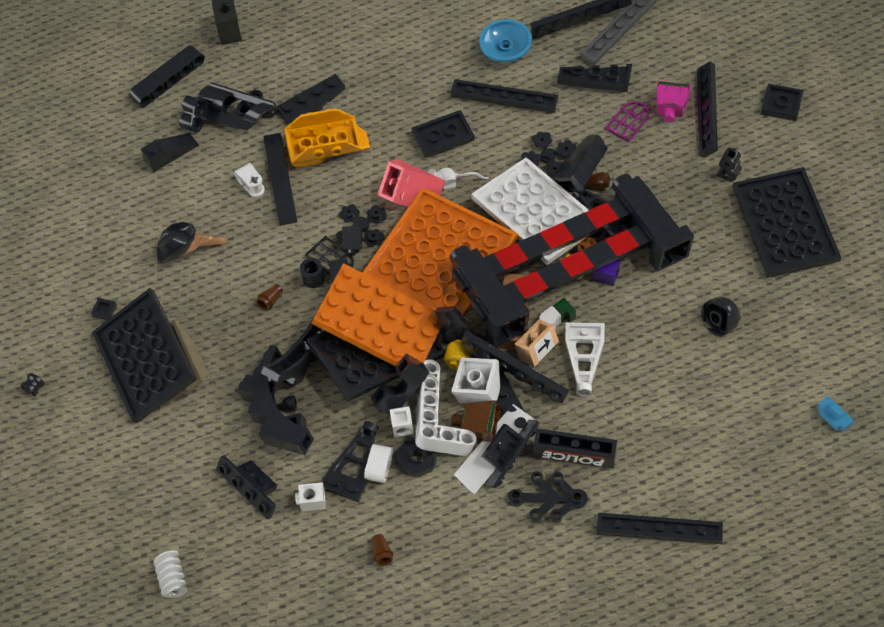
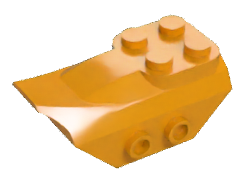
(323, 135)

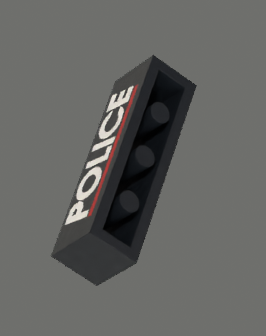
(575, 448)

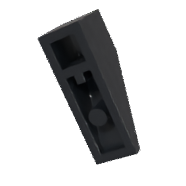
(165, 150)

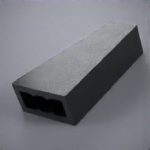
(580, 164)

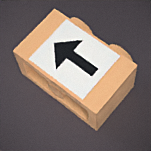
(536, 342)

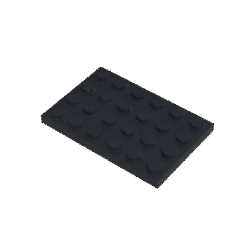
(786, 222)
(143, 355)
(353, 368)

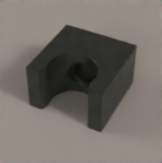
(226, 21)

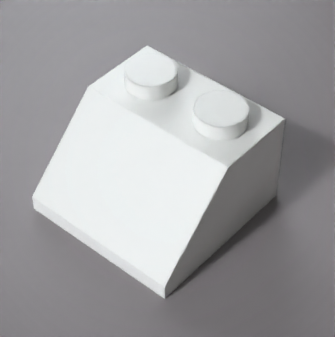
(476, 380)

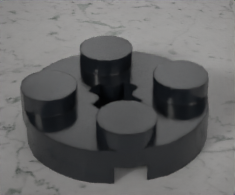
(411, 466)

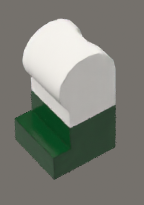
(559, 313)

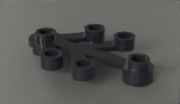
(550, 497)

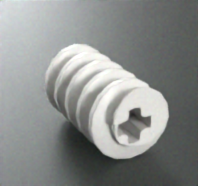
(170, 574)

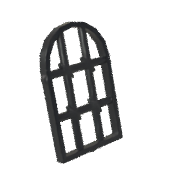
(329, 251)

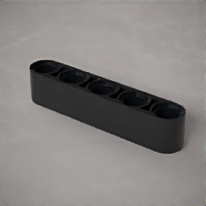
(166, 76)

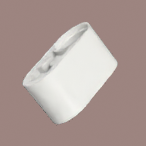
(378, 463)

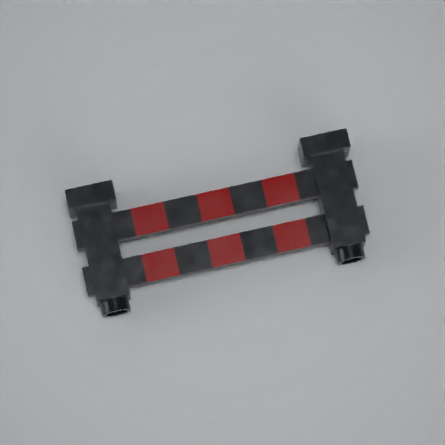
(504, 306)

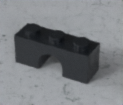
(412, 374)

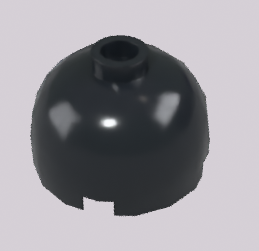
(720, 315)

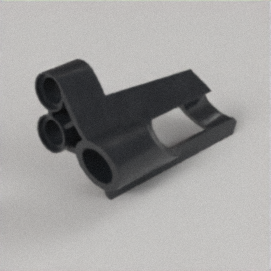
(212, 107)

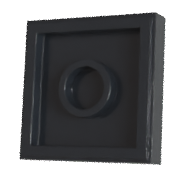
(782, 102)

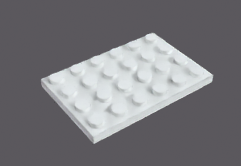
(528, 202)

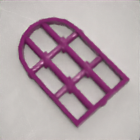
(622, 122)

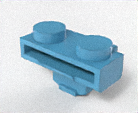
(834, 414)

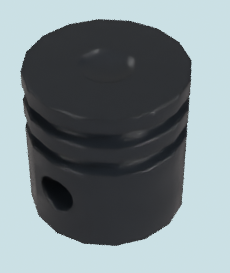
(312, 273)

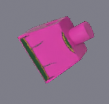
(672, 99)

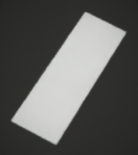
(476, 469)

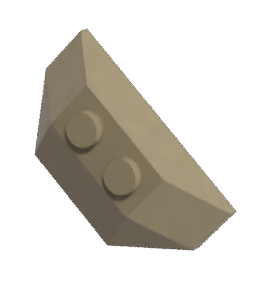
(192, 355)

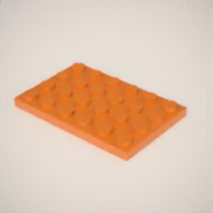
(376, 317)

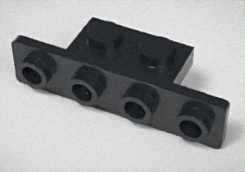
(505, 449)
(251, 483)

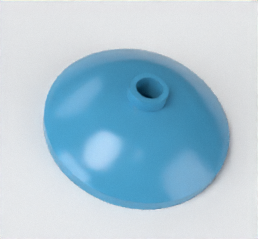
(505, 40)

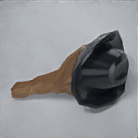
(181, 240)

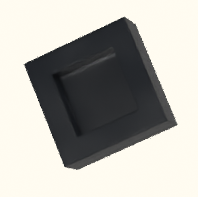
(103, 309)

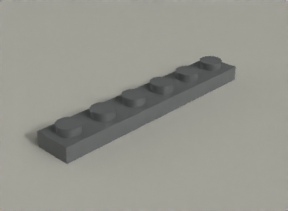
(616, 30)

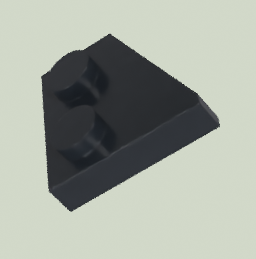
(452, 324)

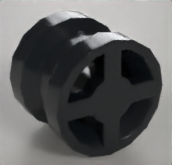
(32, 384)

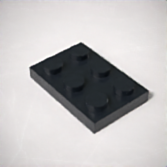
(442, 133)

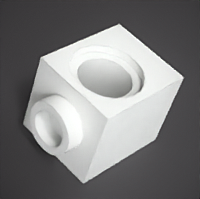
(401, 422)
(315, 503)

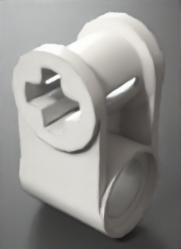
(250, 180)

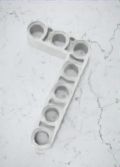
(428, 433)

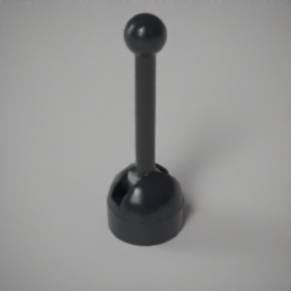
(288, 403)

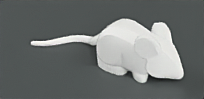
(450, 176)

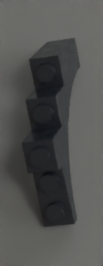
(294, 363)
(276, 428)

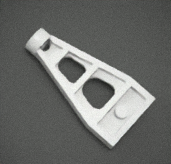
(584, 333)

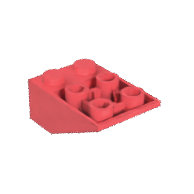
(404, 182)

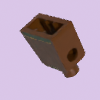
(480, 419)

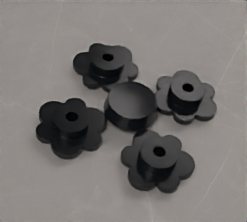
(548, 155)
(376, 215)

